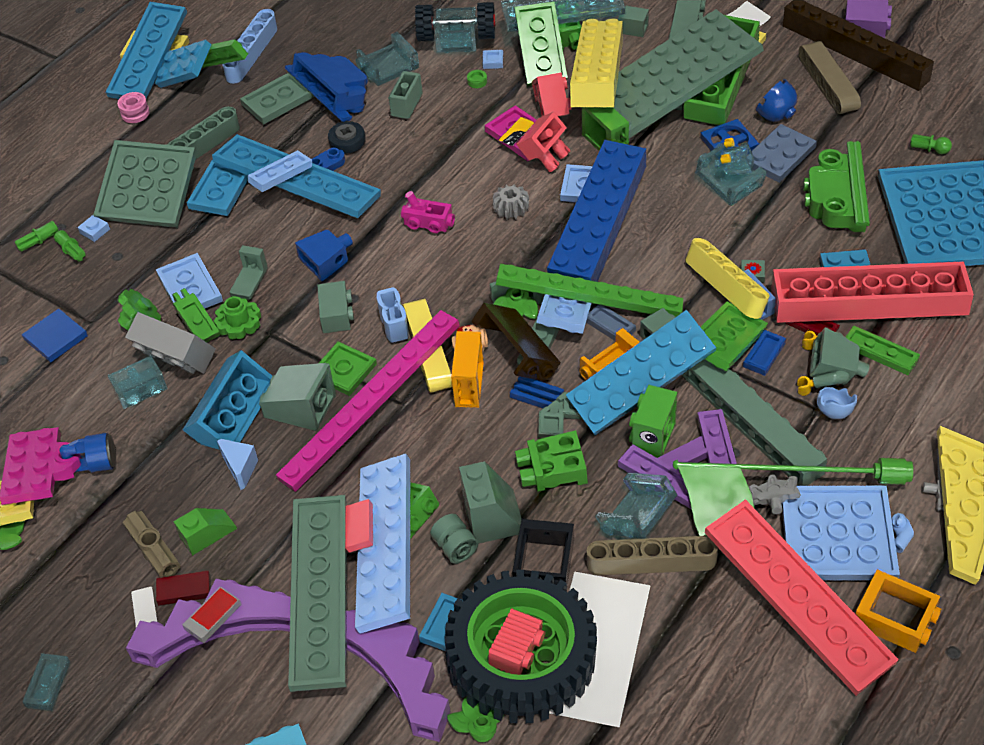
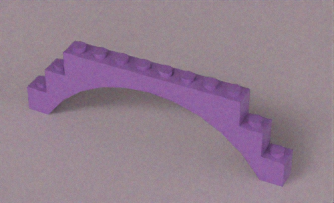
(385, 649)

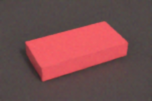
(359, 525)

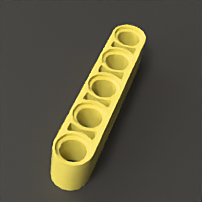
(727, 278)
(435, 367)

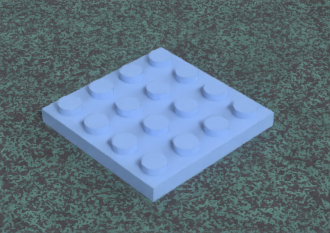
(842, 531)

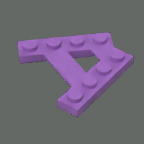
(712, 444)

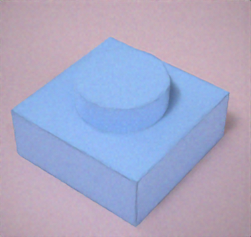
(93, 228)

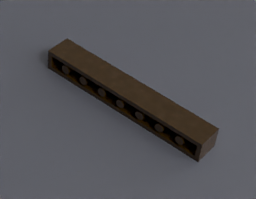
(858, 44)

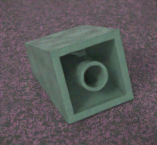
(299, 395)
(489, 503)

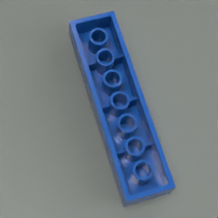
(599, 212)

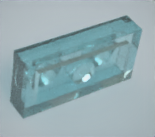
(46, 682)

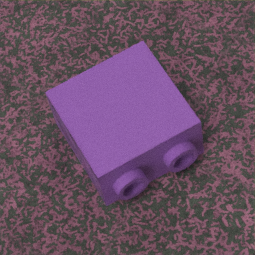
(870, 15)

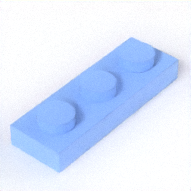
(279, 171)

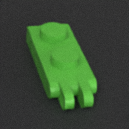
(195, 316)

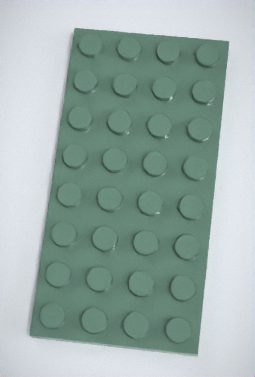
(681, 69)

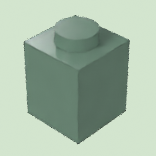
(635, 21)

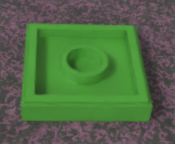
(348, 367)

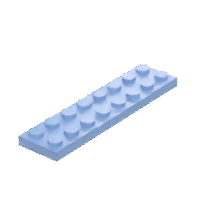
(385, 566)

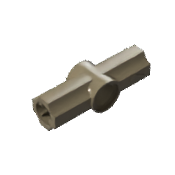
(151, 544)

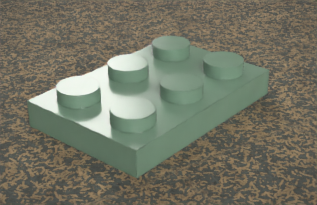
(276, 98)

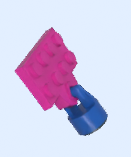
(40, 459)

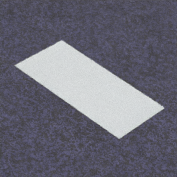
(618, 616)

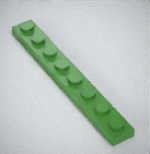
(587, 290)

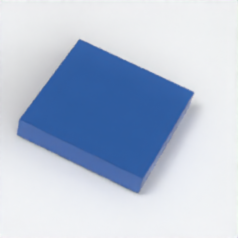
(54, 335)

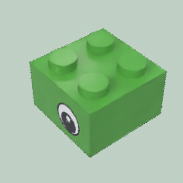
(654, 420)

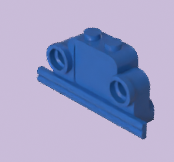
(332, 81)

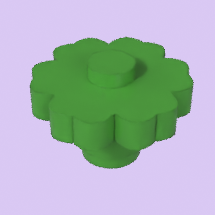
(131, 304)
(237, 317)

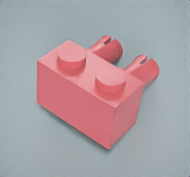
(542, 136)

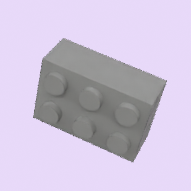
(170, 344)

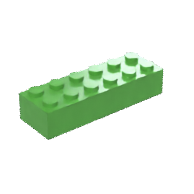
(717, 100)

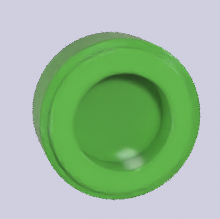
(477, 79)

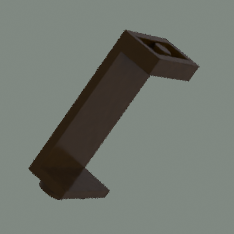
(537, 358)

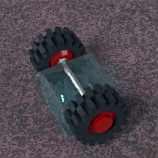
(455, 26)

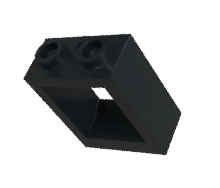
(545, 533)

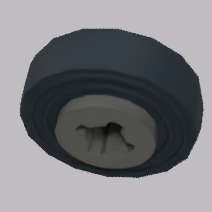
(347, 136)

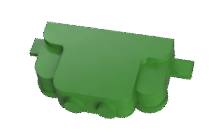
(838, 189)

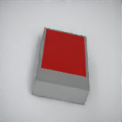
(211, 614)

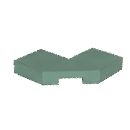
(552, 416)

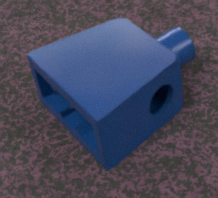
(324, 252)

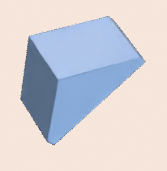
(240, 460)

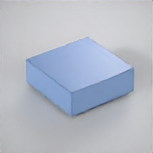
(492, 59)

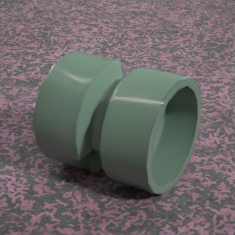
(454, 538)

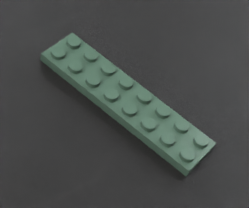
(318, 595)

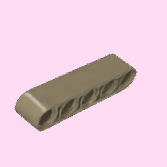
(829, 77)
(664, 560)

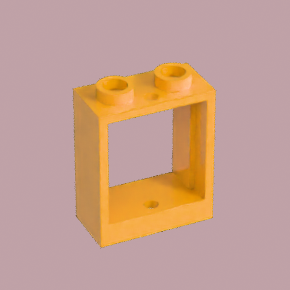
(467, 369)
(889, 629)

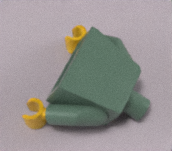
(832, 361)

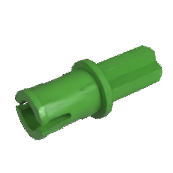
(36, 236)
(69, 245)

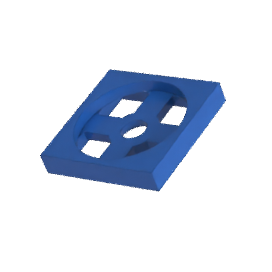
(722, 130)

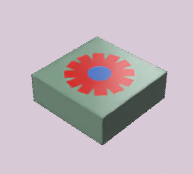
(757, 267)

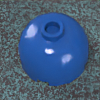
(778, 102)

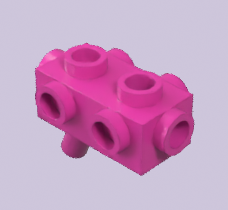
(427, 214)

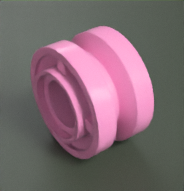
(133, 107)

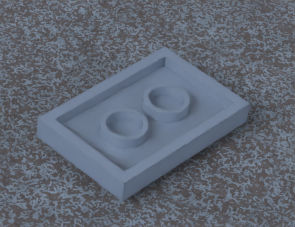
(782, 152)

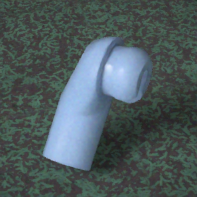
(902, 530)

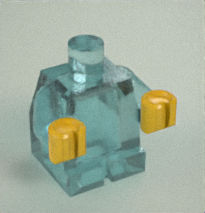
(736, 159)

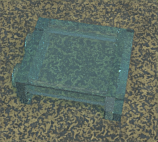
(389, 61)
(728, 186)
(640, 508)

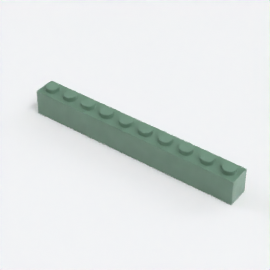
(748, 411)

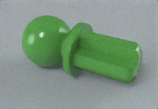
(941, 145)

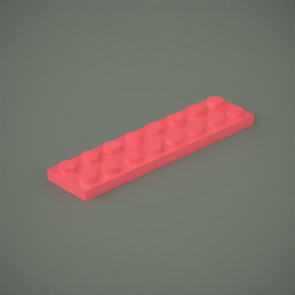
(801, 597)

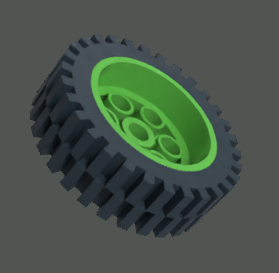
(546, 686)

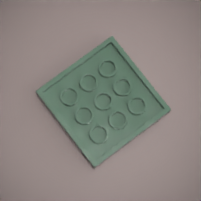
(145, 183)

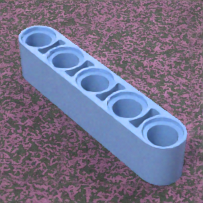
(254, 42)

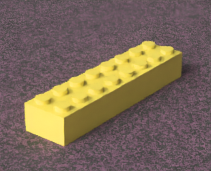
(597, 64)

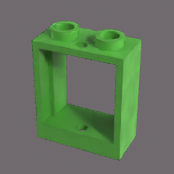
(612, 125)

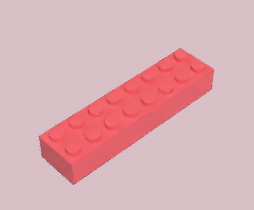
(871, 292)

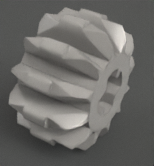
(510, 201)

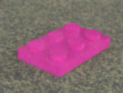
(504, 122)

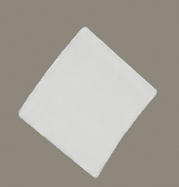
(750, 12)

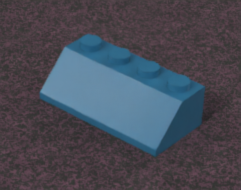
(229, 402)

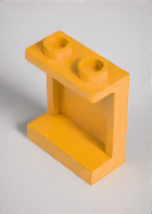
(623, 343)

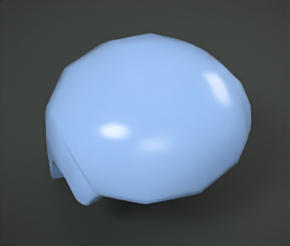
(835, 402)

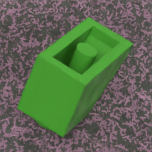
(203, 527)

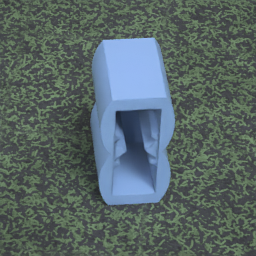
(392, 315)

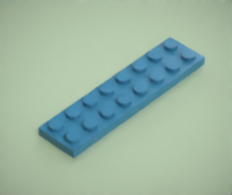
(314, 183)

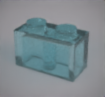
(137, 382)

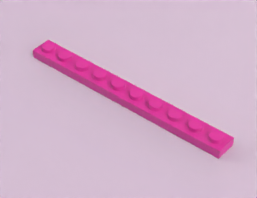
(367, 401)

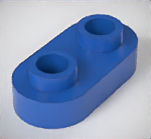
(330, 159)

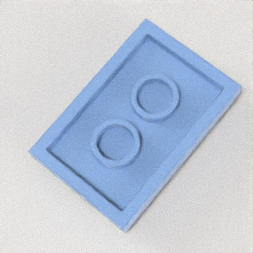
(573, 182)
(191, 275)
(564, 313)

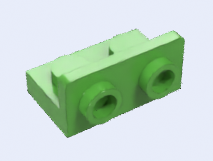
(422, 506)

